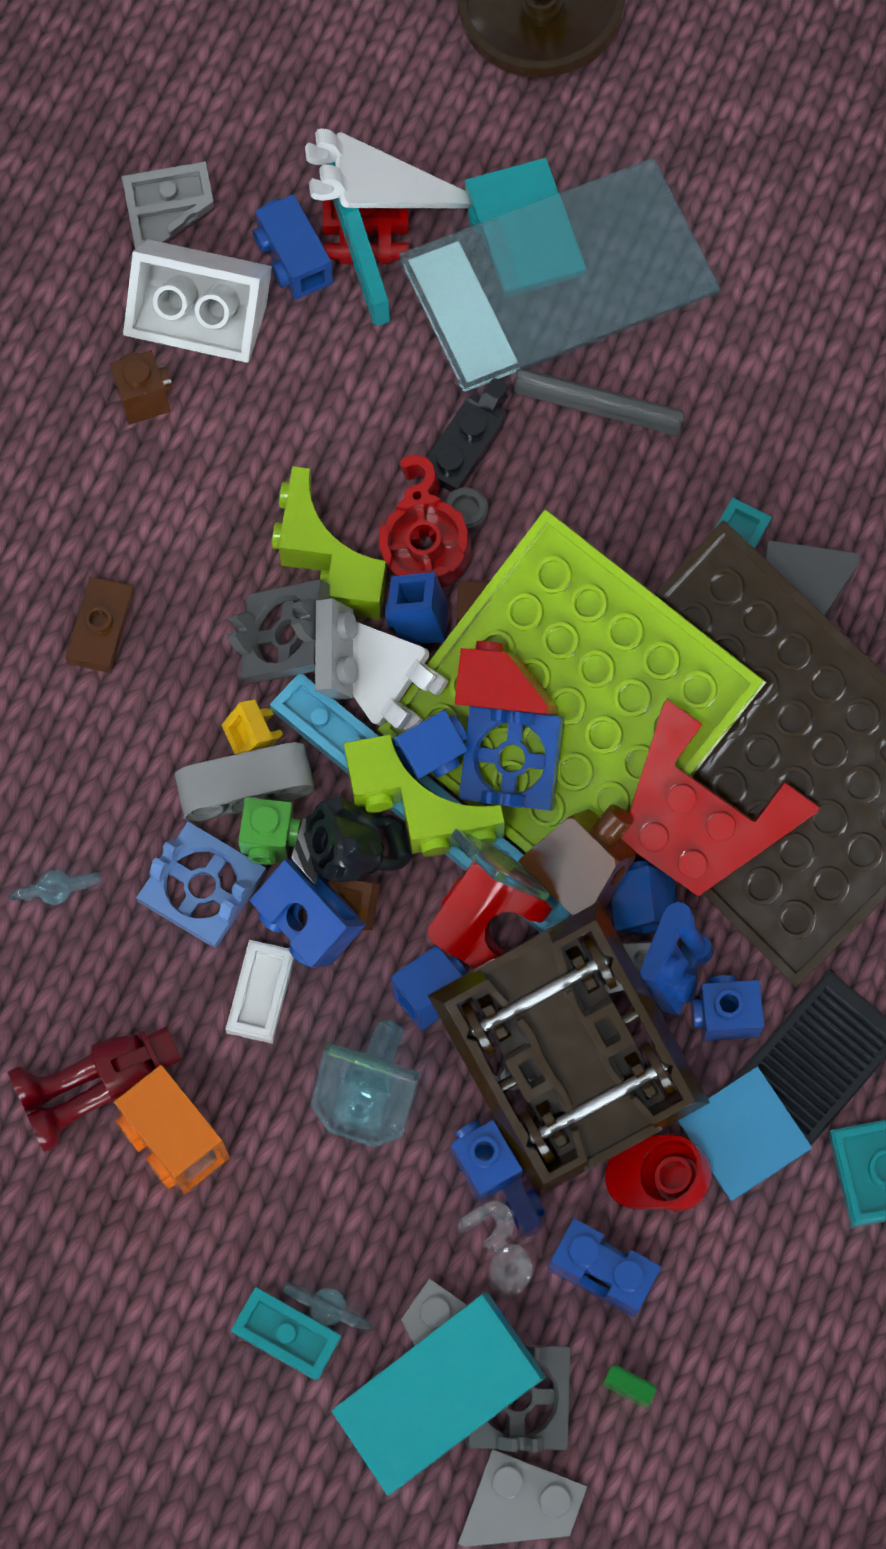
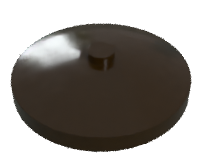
(541, 35)

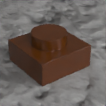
(361, 897)

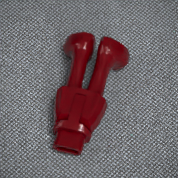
(116, 1062)

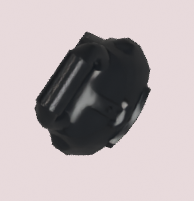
(347, 842)

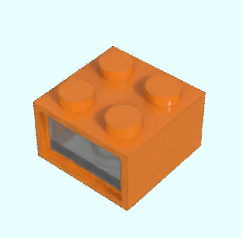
(172, 1129)

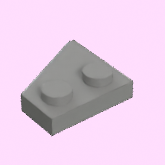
(520, 1504)

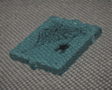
(499, 865)

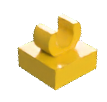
(248, 729)

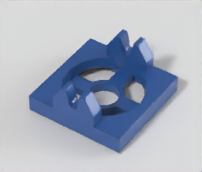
(538, 796)

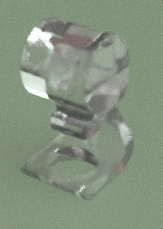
(510, 1264)

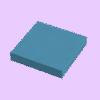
(745, 1134)

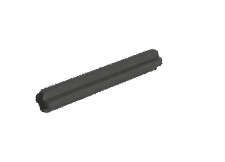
(599, 401)

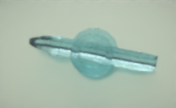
(54, 887)
(326, 1306)

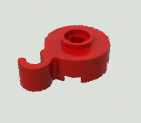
(423, 516)

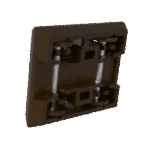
(568, 1049)

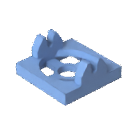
(192, 840)

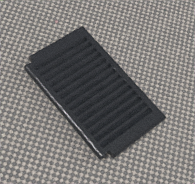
(822, 1054)

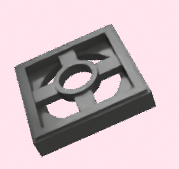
(251, 637)
(554, 1432)

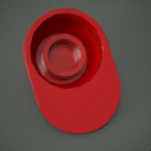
(659, 1174)

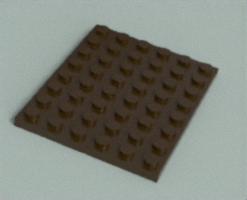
(809, 725)

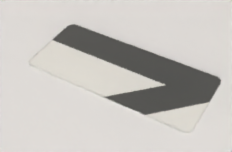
(301, 854)

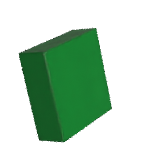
(629, 1386)

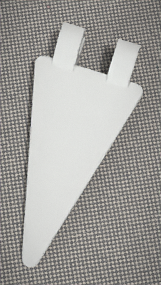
(373, 178)
(386, 671)

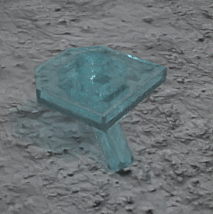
(365, 1092)

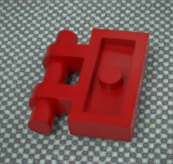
(376, 221)

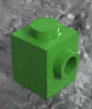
(267, 830)

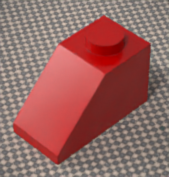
(499, 681)

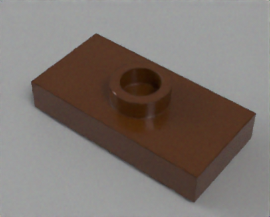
(100, 624)

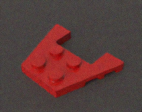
(691, 828)

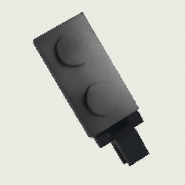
(469, 436)

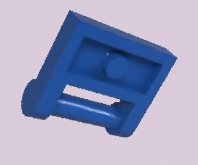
(672, 971)

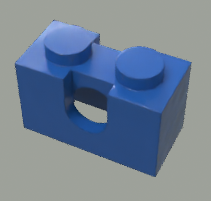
(330, 919)
(626, 1274)

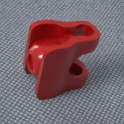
(465, 914)

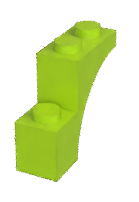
(309, 545)
(381, 780)

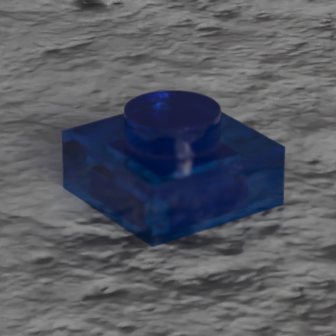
(525, 1208)

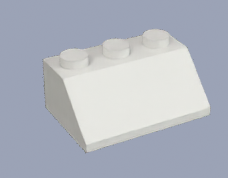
(196, 300)

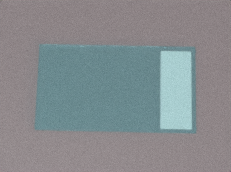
(558, 274)

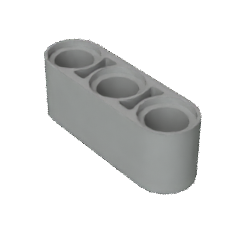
(221, 784)

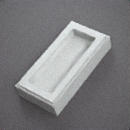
(260, 992)

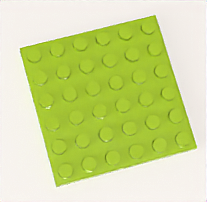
(606, 661)

